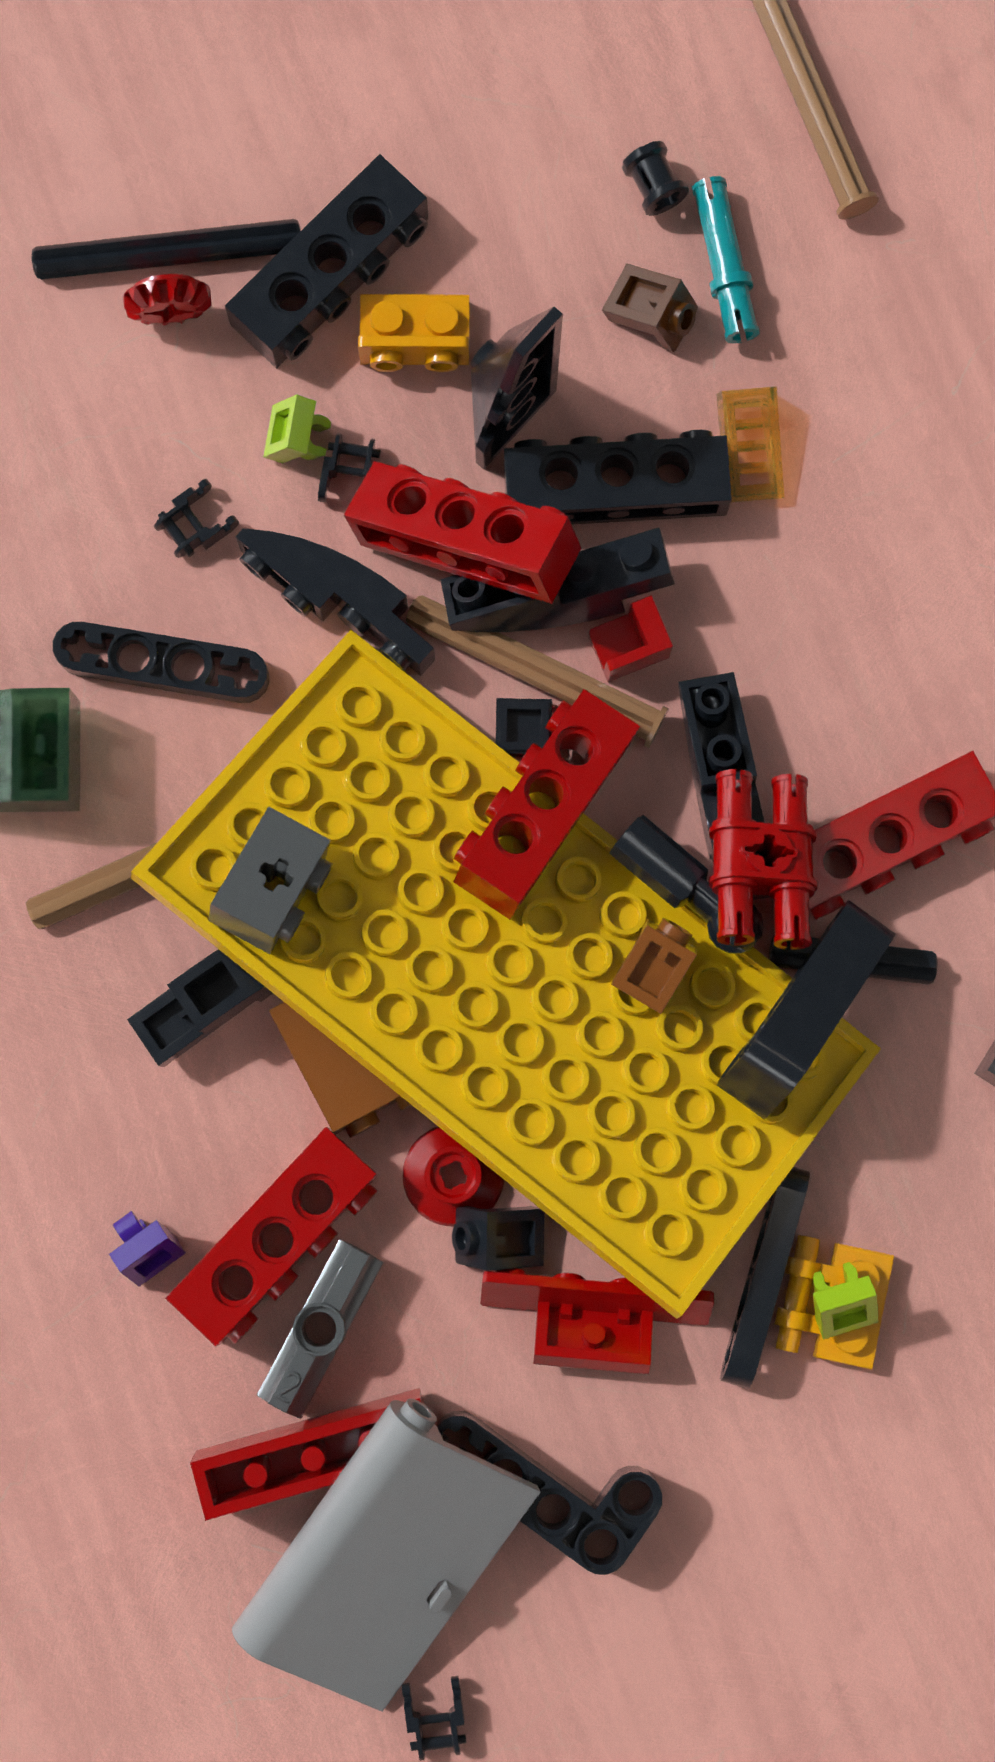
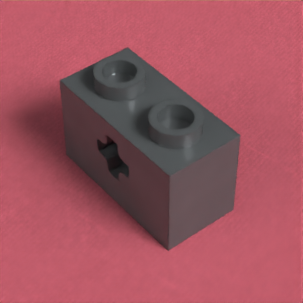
(274, 849)

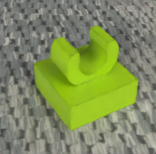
(291, 430)
(844, 1305)

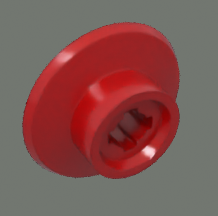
(426, 1186)

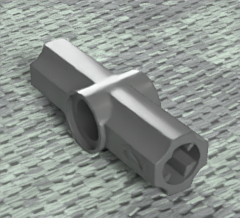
(301, 1361)

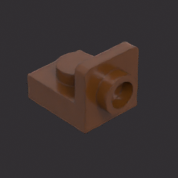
(652, 305)

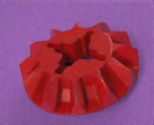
(167, 299)

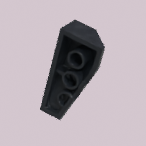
(513, 381)

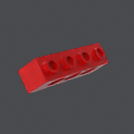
(464, 530)
(956, 785)
(507, 878)
(202, 1294)

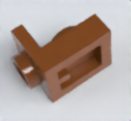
(656, 964)

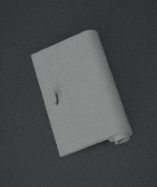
(383, 1559)

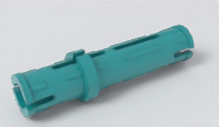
(730, 280)

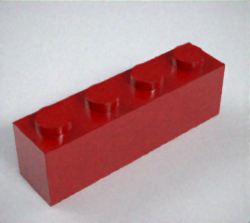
(284, 1458)

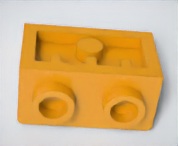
(414, 331)

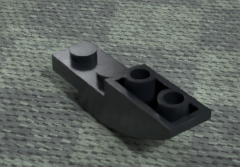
(322, 579)
(590, 592)
(716, 743)
(195, 1006)

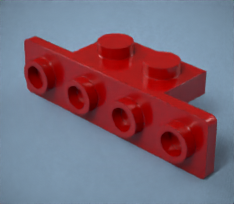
(588, 1320)

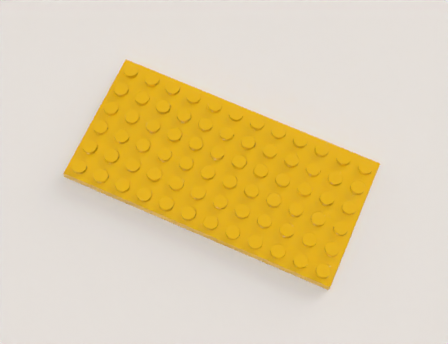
(498, 1020)

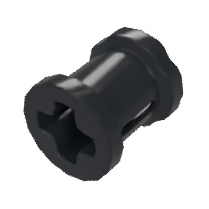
(655, 178)

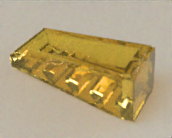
(767, 401)

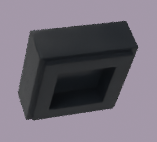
(522, 724)

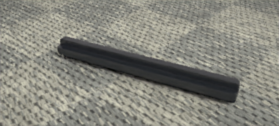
(163, 249)

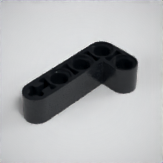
(807, 1011)
(583, 1514)

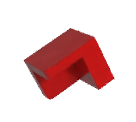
(631, 640)

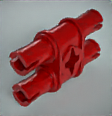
(741, 873)

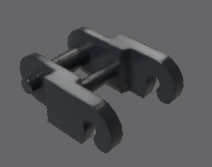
(332, 467)
(204, 535)
(415, 1721)

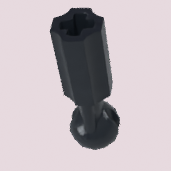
(675, 876)

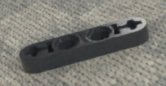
(162, 656)
(764, 1279)

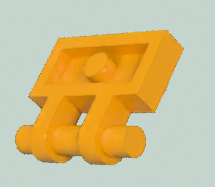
(852, 1347)

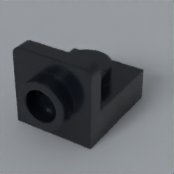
(499, 1237)

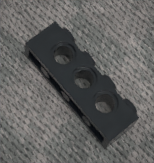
(373, 195)
(645, 497)

